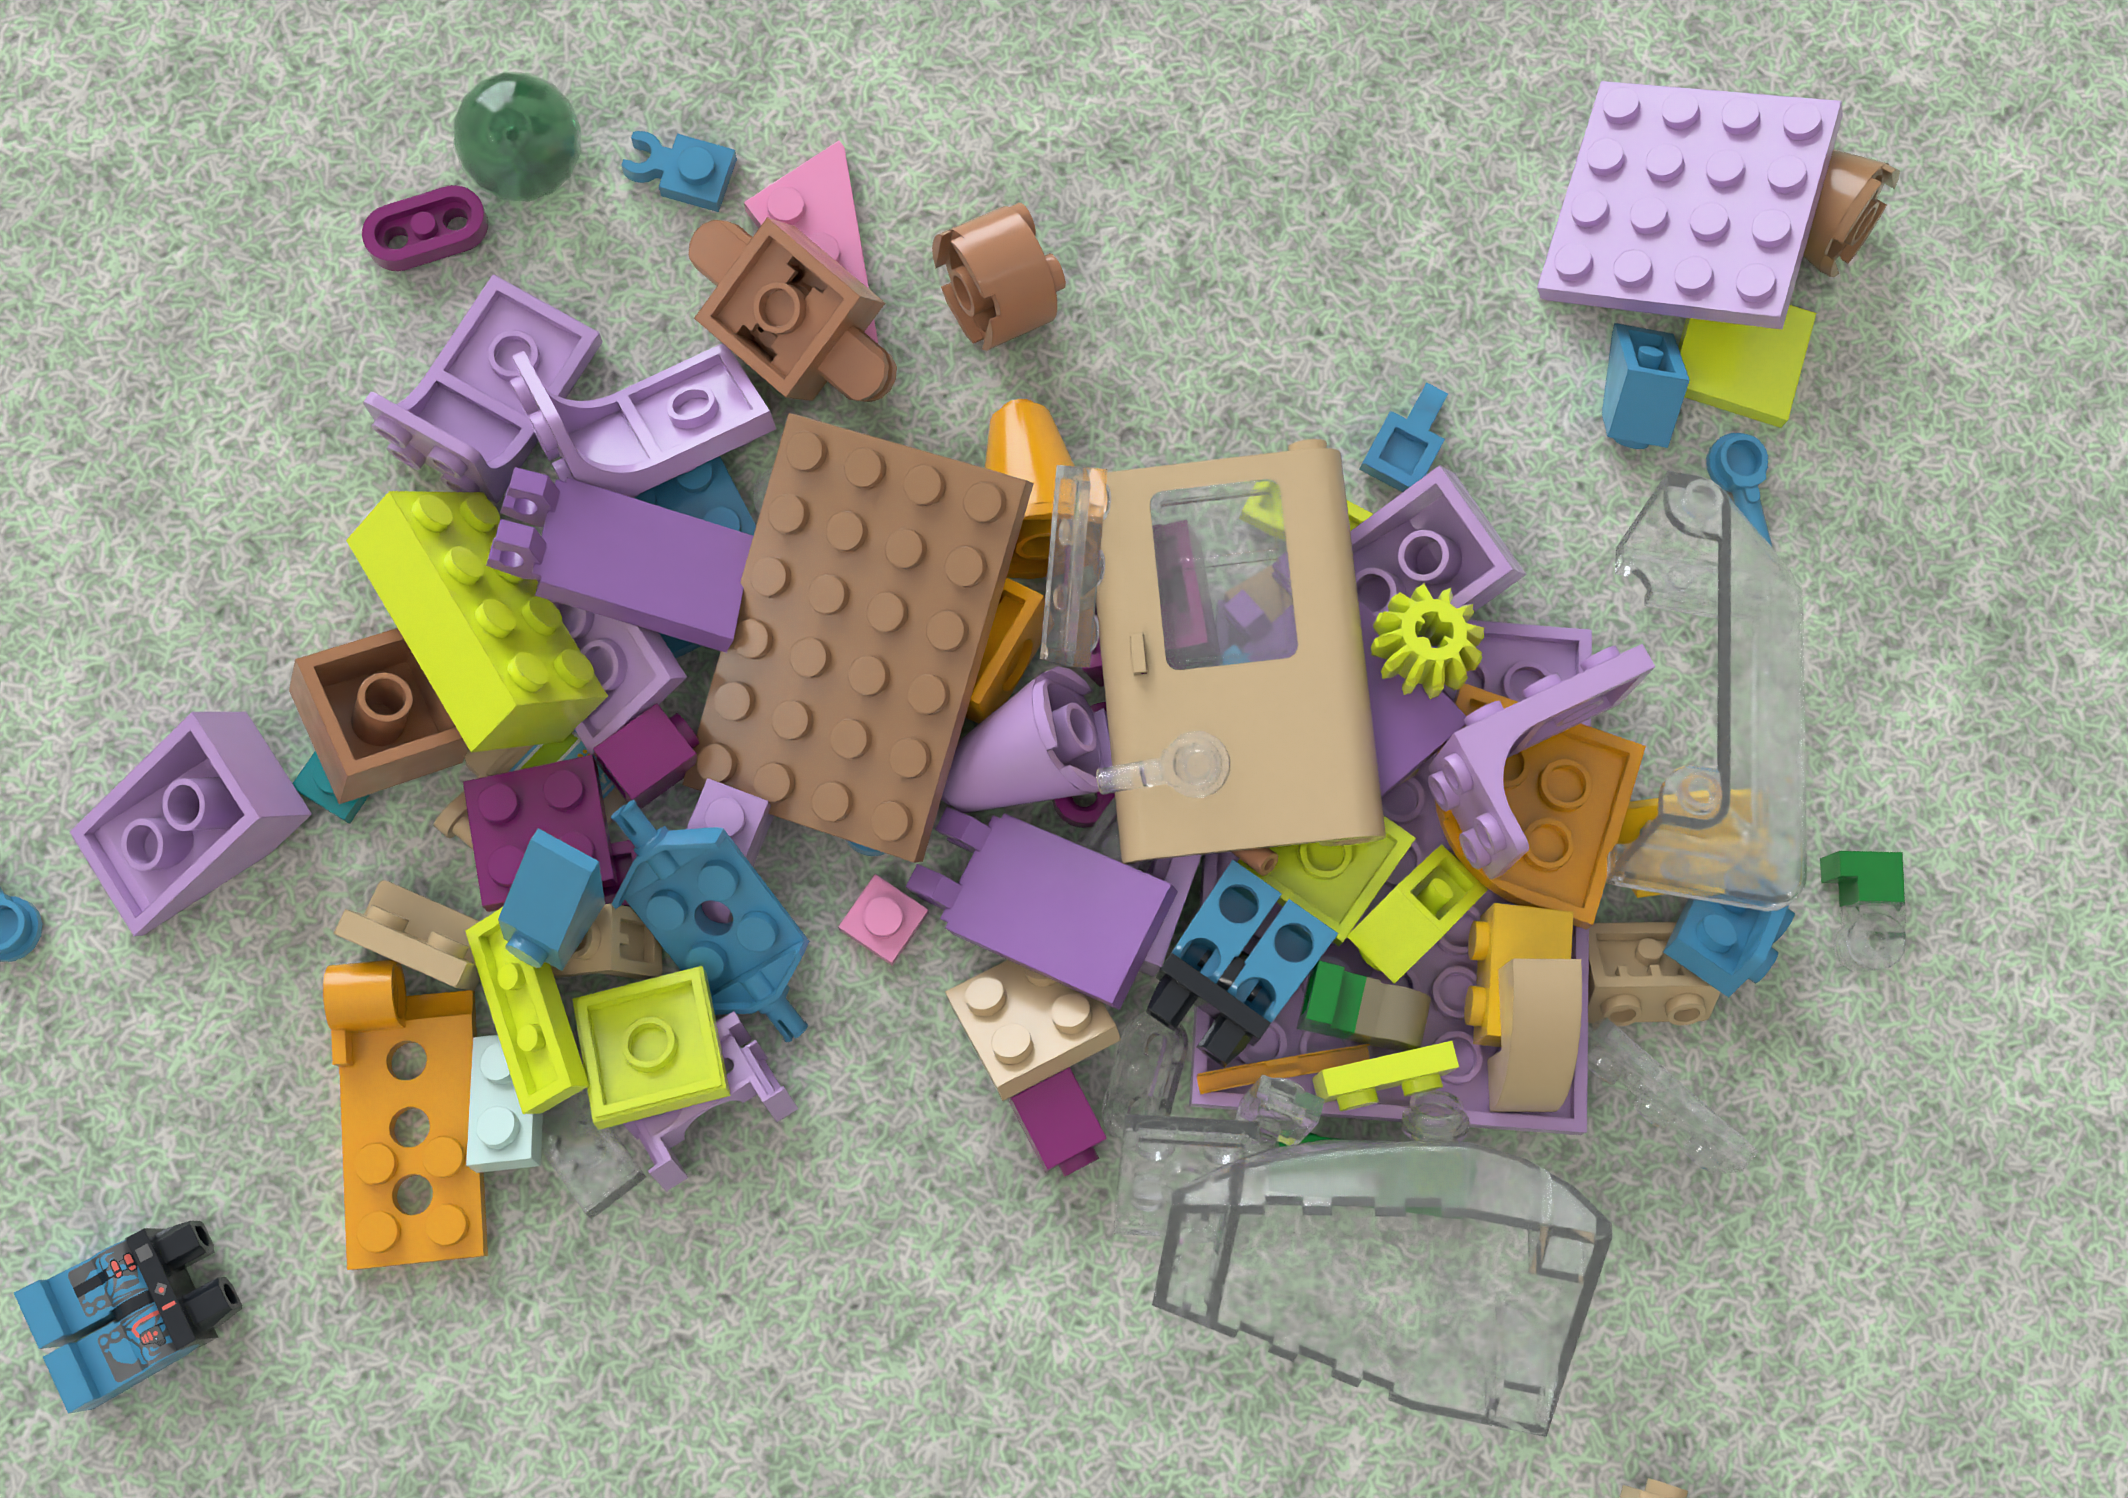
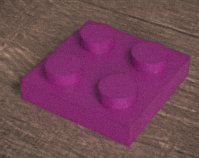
(512, 805)

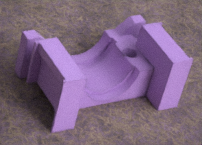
(747, 1079)

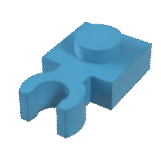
(688, 172)

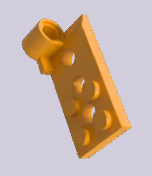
(368, 1024)

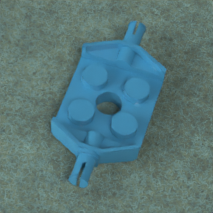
(743, 959)

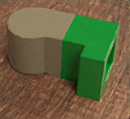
(1363, 1009)

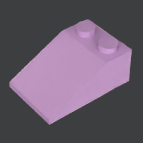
(1431, 538)
(189, 818)

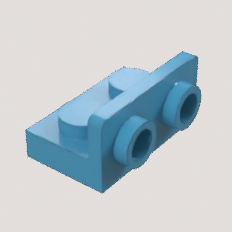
(1727, 942)

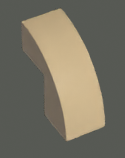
(1537, 1035)

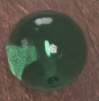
(516, 136)

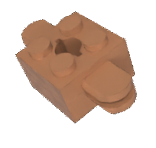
(790, 311)

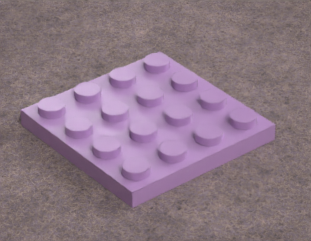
(1691, 203)

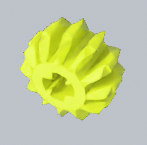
(1441, 627)

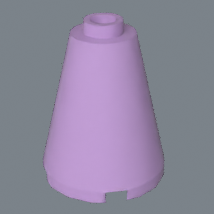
(1032, 748)

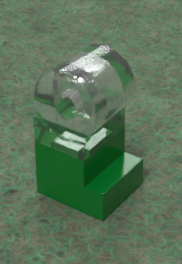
(1870, 908)

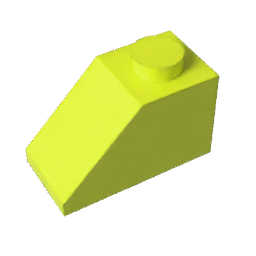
(1416, 914)

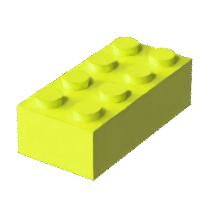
(476, 631)

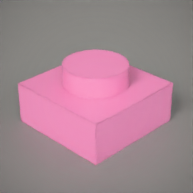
(883, 919)

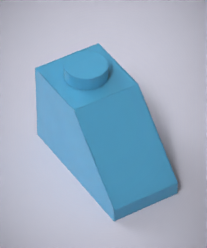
(1643, 387)
(551, 902)

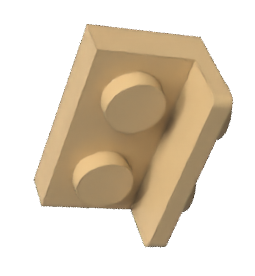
(414, 934)
(1638, 981)

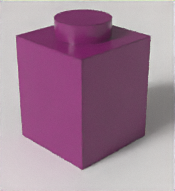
(648, 755)
(1059, 1123)

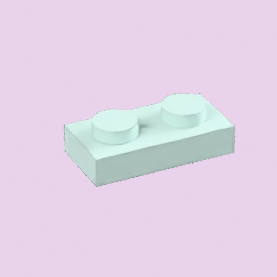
(497, 1129)

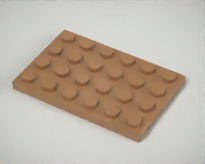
(859, 634)

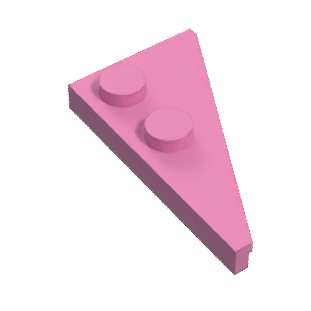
(822, 206)

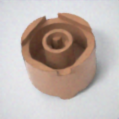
(998, 276)

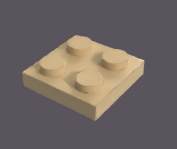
(1028, 1025)

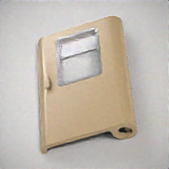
(1248, 634)

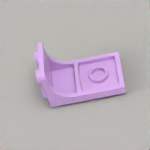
(465, 409)
(650, 427)
(1472, 762)

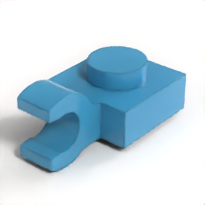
(1406, 446)

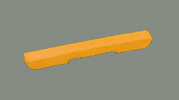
(1280, 1068)

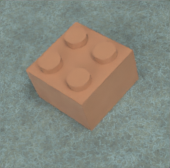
(373, 715)

